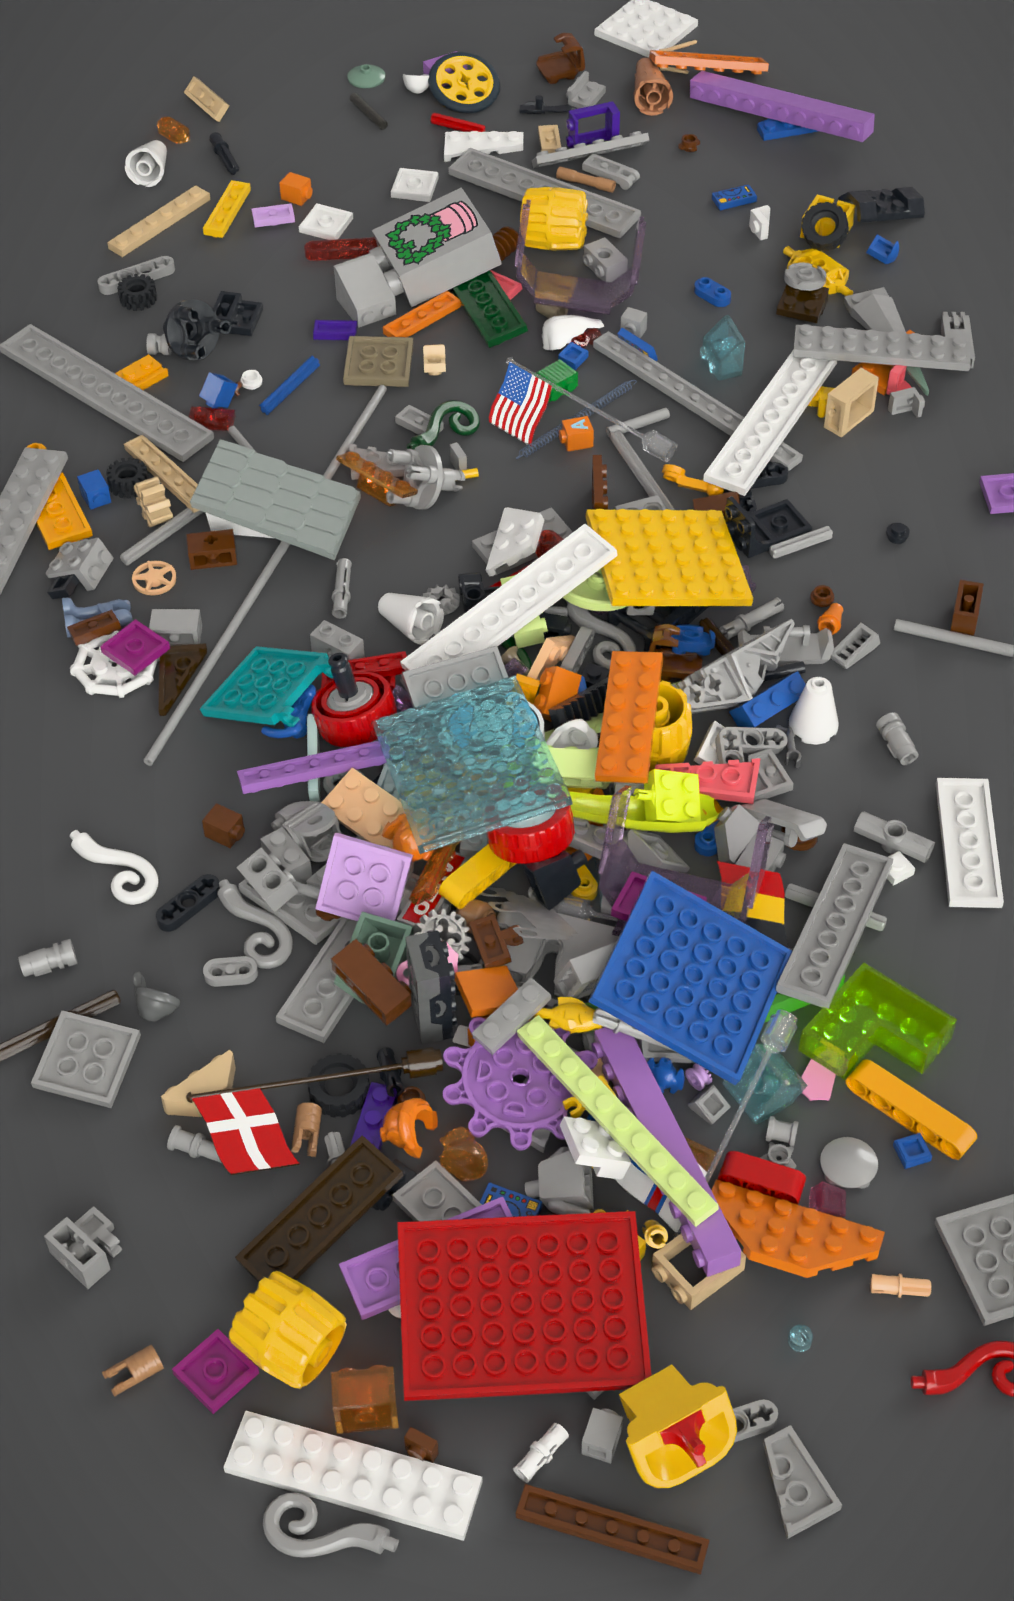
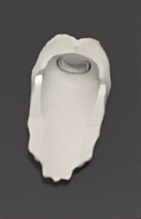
(562, 328)
(574, 733)

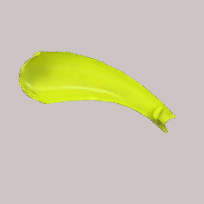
(597, 807)

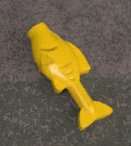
(570, 1015)

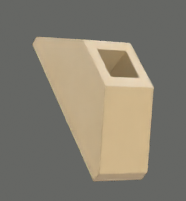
(213, 1077)

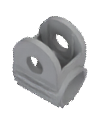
(313, 830)

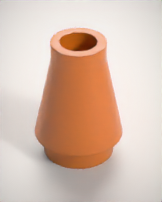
(831, 618)

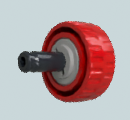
(350, 704)

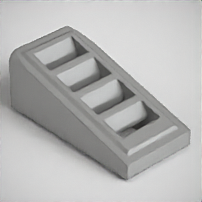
(855, 636)

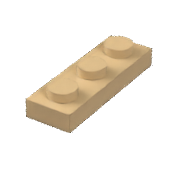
(206, 99)

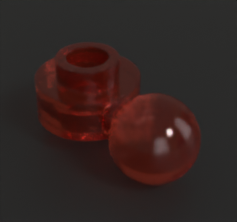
(586, 337)

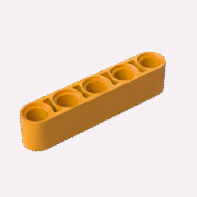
(911, 1109)

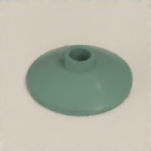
(366, 76)

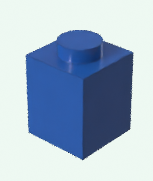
(218, 390)
(94, 489)

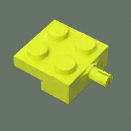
(670, 797)

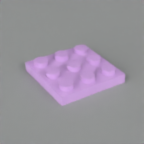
(363, 879)

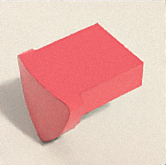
(896, 379)

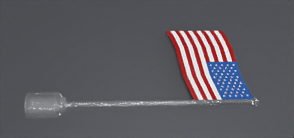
(526, 397)

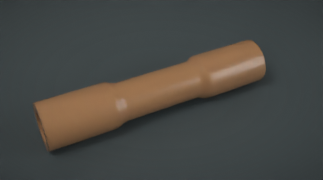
(597, 182)

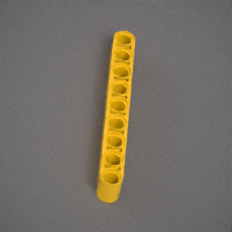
(479, 873)

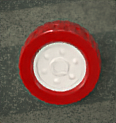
(534, 838)

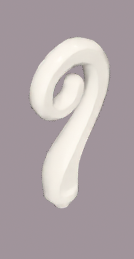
(93, 852)

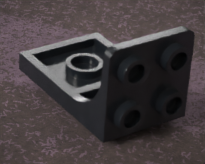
(763, 527)

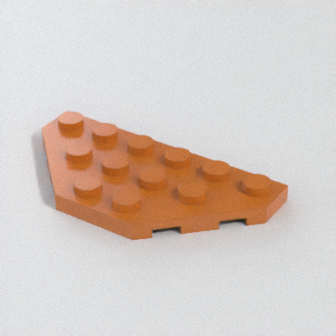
(793, 1235)

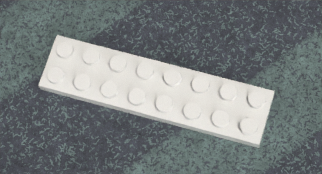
(354, 1475)

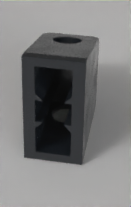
(555, 877)

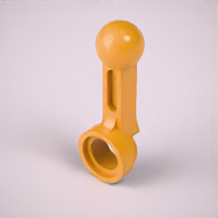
(677, 474)

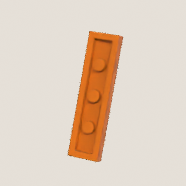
(422, 316)

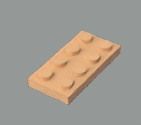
(363, 807)

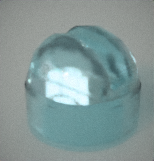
(795, 1339)

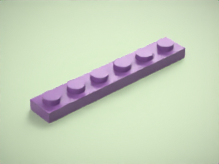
(310, 767)

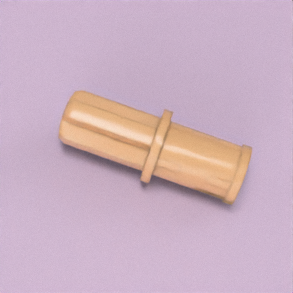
(899, 1285)

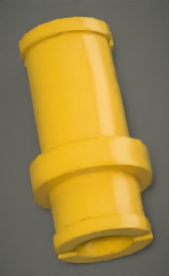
(655, 1234)

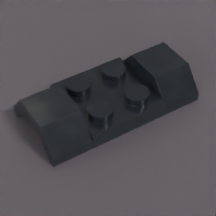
(886, 204)

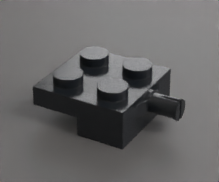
(240, 313)

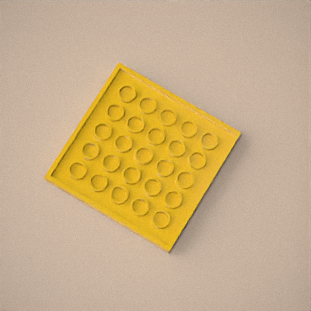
(670, 558)

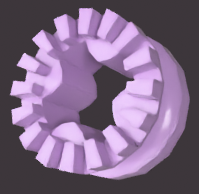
(698, 1077)

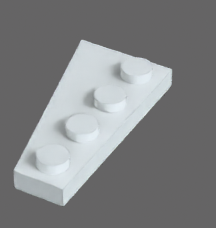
(502, 142)

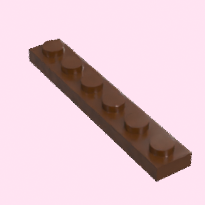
(612, 1529)

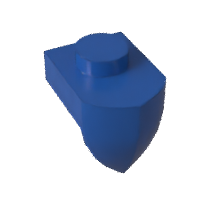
(883, 250)

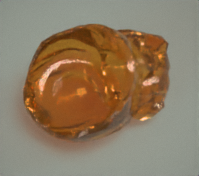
(463, 1155)

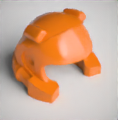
(403, 838)
(400, 1124)

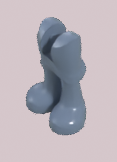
(76, 614)

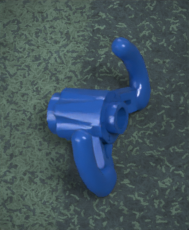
(300, 710)

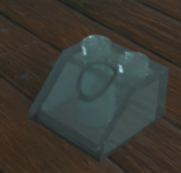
(724, 349)
(775, 1089)

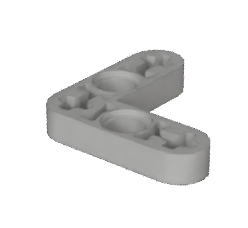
(740, 745)

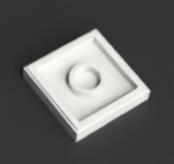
(414, 184)
(326, 222)

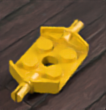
(836, 273)

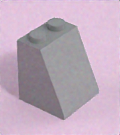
(364, 290)

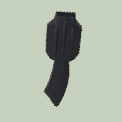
(540, 107)

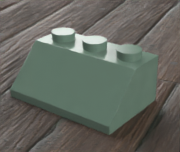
(384, 938)

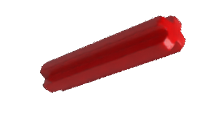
(455, 123)

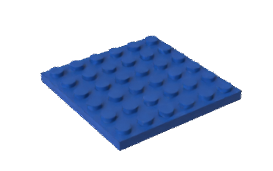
(691, 977)

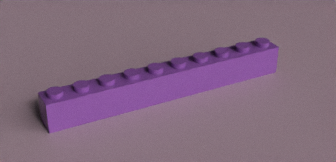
(782, 106)
(637, 1089)

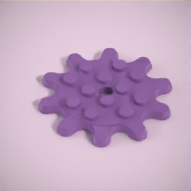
(506, 1104)

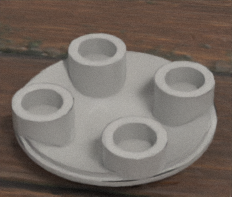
(849, 1163)

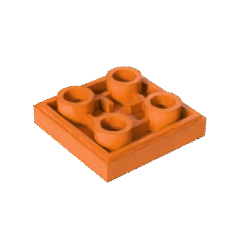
(485, 989)

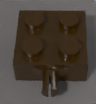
(803, 303)

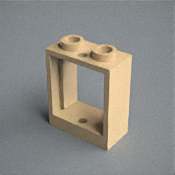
(852, 401)
(680, 1287)

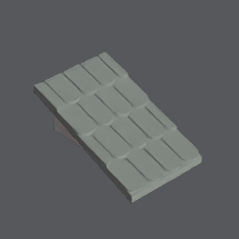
(274, 500)

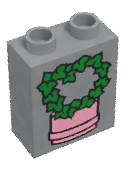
(435, 248)

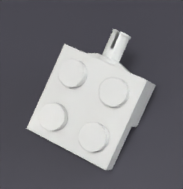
(595, 1147)

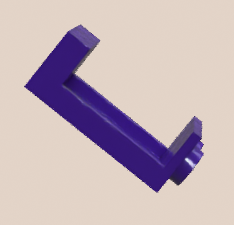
(611, 129)

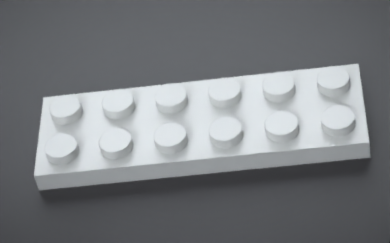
(969, 843)

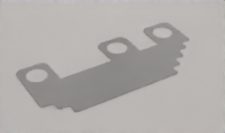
(547, 922)

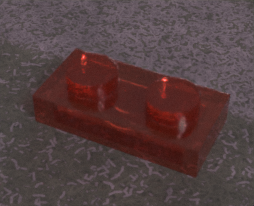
(213, 417)

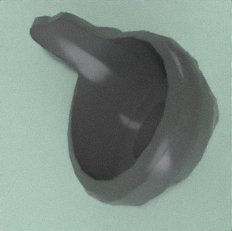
(151, 1003)

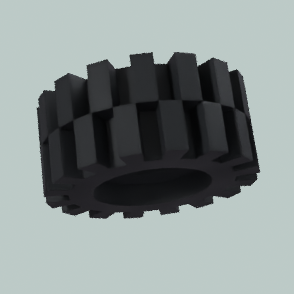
(137, 292)
(124, 469)

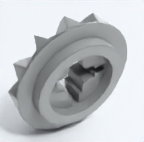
(451, 600)

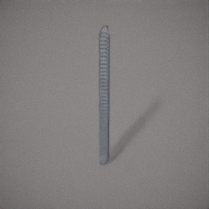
(556, 432)

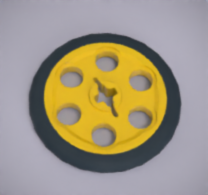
(480, 67)

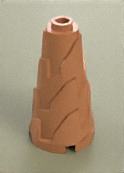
(651, 88)

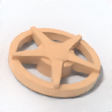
(154, 577)

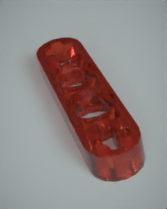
(322, 249)

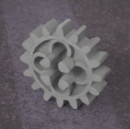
(452, 928)

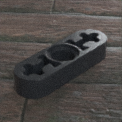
(184, 913)

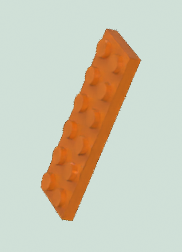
(715, 61)
(629, 717)

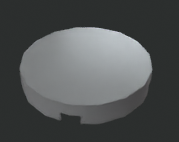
(804, 276)

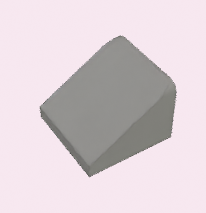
(709, 1104)

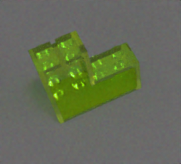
(880, 1013)

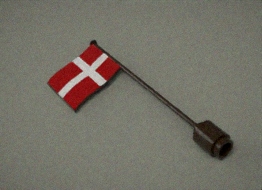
(247, 1126)

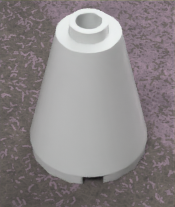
(146, 163)
(412, 615)
(815, 713)

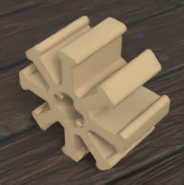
(153, 501)

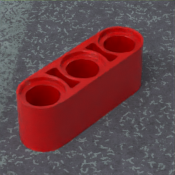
(762, 1176)

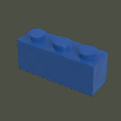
(769, 701)

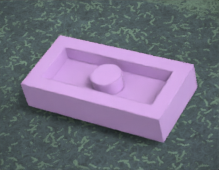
(273, 215)

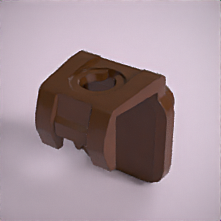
(562, 63)
(673, 664)

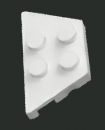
(515, 538)

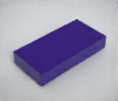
(334, 329)

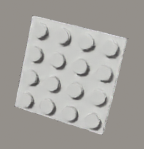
(645, 27)

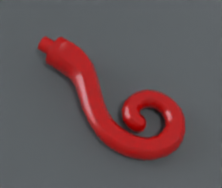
(946, 1380)

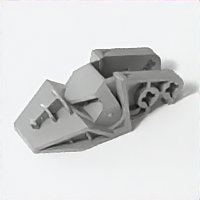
(737, 673)

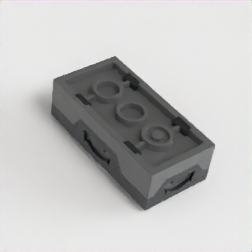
(431, 986)

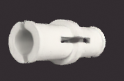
(541, 1452)

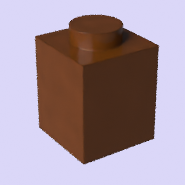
(223, 825)

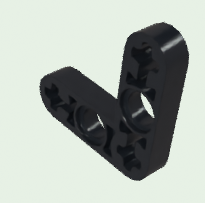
(777, 475)

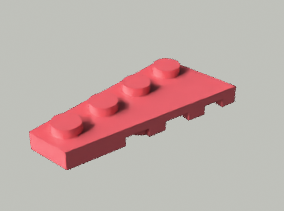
(723, 781)

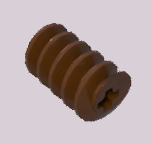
(505, 241)

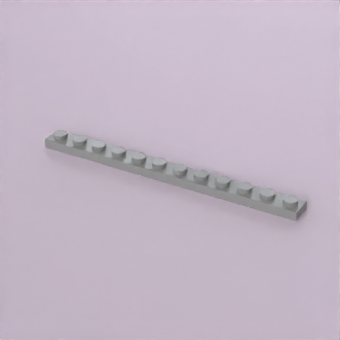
(683, 391)

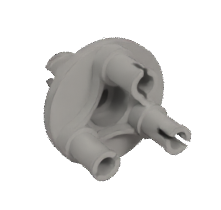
(425, 474)

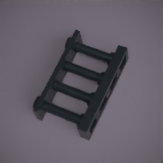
(680, 616)

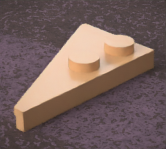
(551, 653)

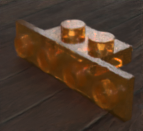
(375, 480)

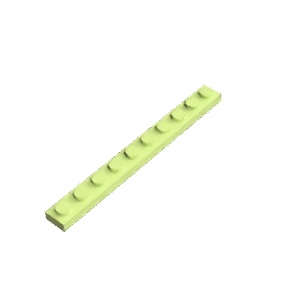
(618, 1121)

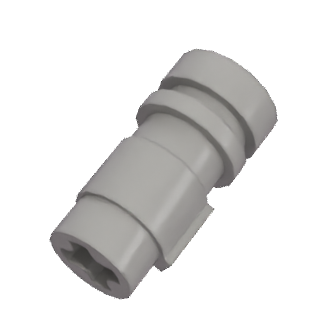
(898, 740)
(45, 959)

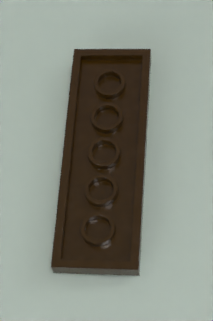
(321, 1213)

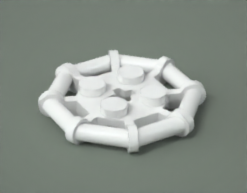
(109, 679)

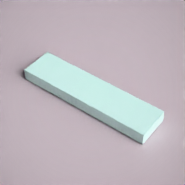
(313, 748)

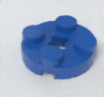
(694, 640)

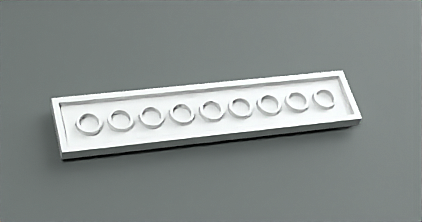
(768, 423)
(518, 599)

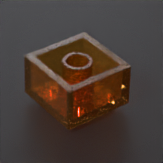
(364, 1399)

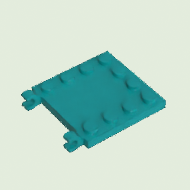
(266, 686)

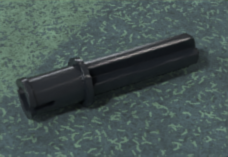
(222, 149)

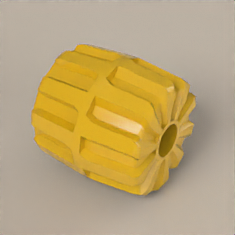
(556, 218)
(672, 727)
(288, 1330)

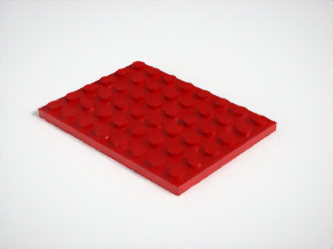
(521, 1306)

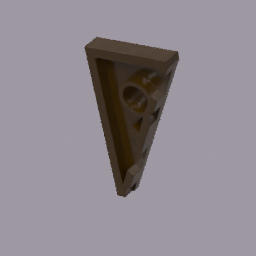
(175, 671)

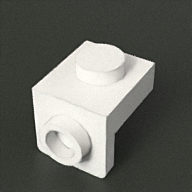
(760, 221)

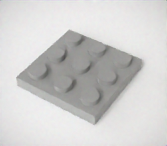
(86, 1059)

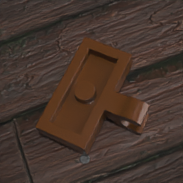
(493, 942)

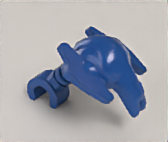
(667, 1075)

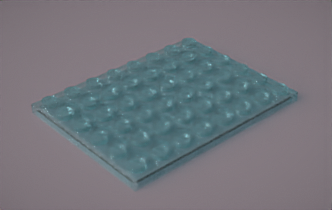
(470, 764)

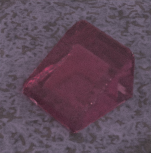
(828, 1199)

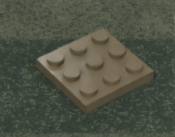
(378, 361)

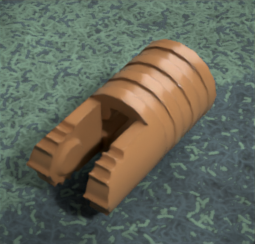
(307, 1127)
(140, 1365)

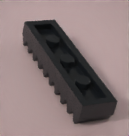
(580, 706)

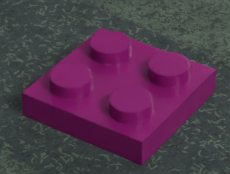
(135, 647)
(215, 1371)

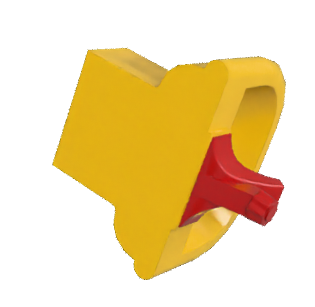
(676, 1427)

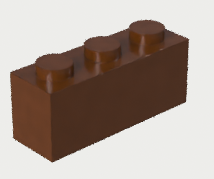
(372, 981)

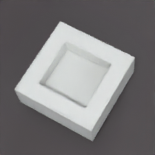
(900, 869)

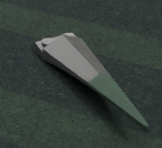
(878, 312)

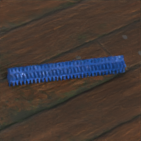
(289, 385)

